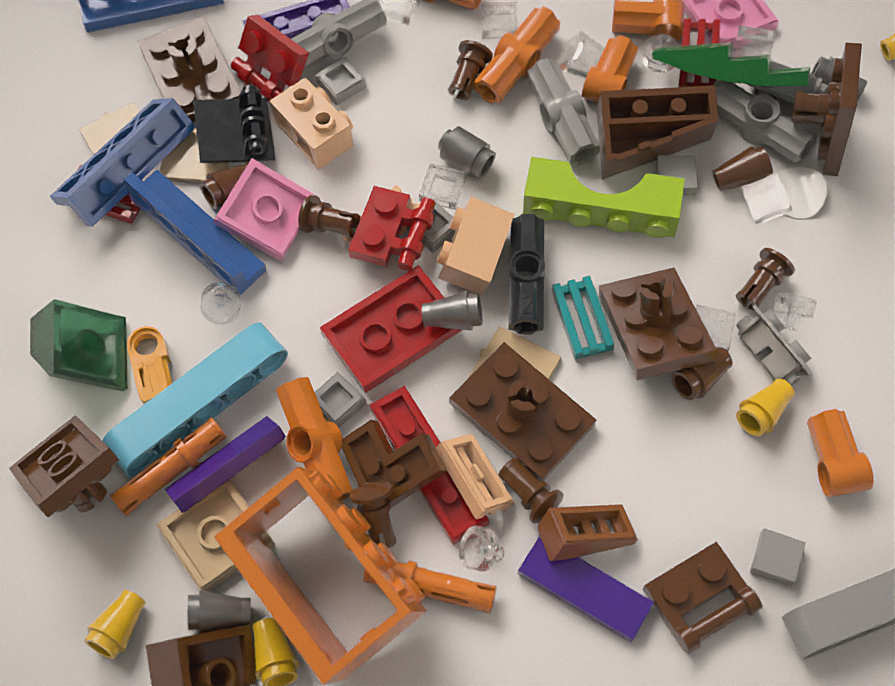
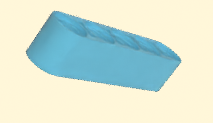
(195, 398)

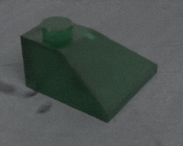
(80, 344)

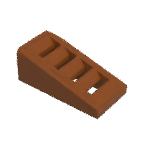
(562, 541)

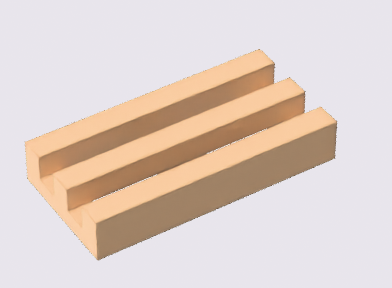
(469, 477)

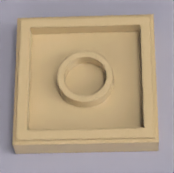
(193, 535)

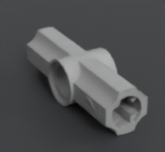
(349, 26)
(563, 111)
(762, 121)

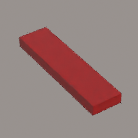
(403, 422)

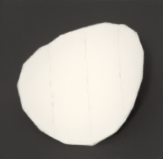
(805, 190)

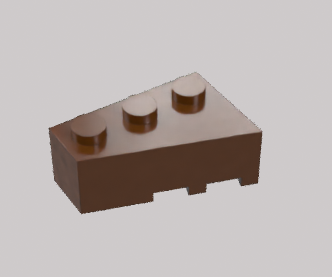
(651, 123)

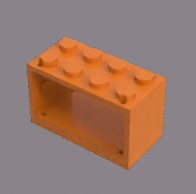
(285, 599)

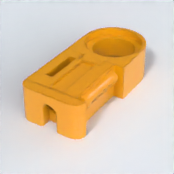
(150, 370)

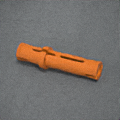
(168, 466)
(446, 586)

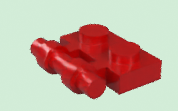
(273, 51)
(381, 224)

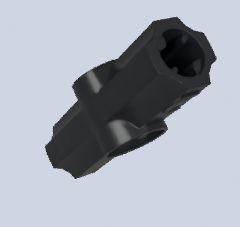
(526, 293)

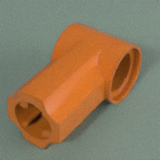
(649, 17)
(611, 68)
(840, 464)

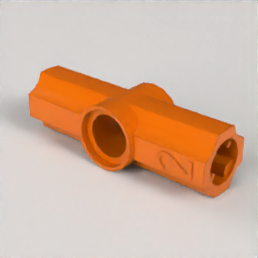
(516, 55)
(310, 436)

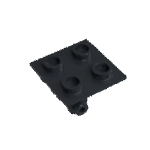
(234, 128)

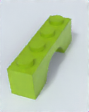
(646, 208)

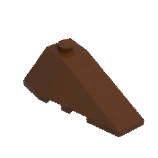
(204, 659)

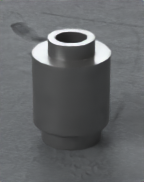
(466, 152)

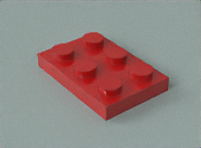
(386, 330)

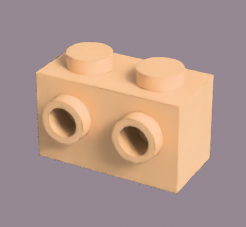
(312, 122)
(476, 245)

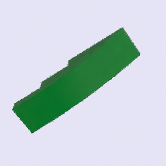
(718, 63)

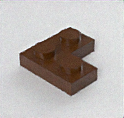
(405, 468)

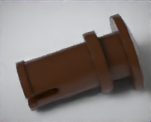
(471, 63)
(322, 217)
(767, 275)
(534, 494)
(375, 508)

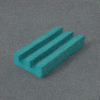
(574, 288)

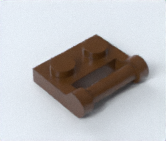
(693, 585)

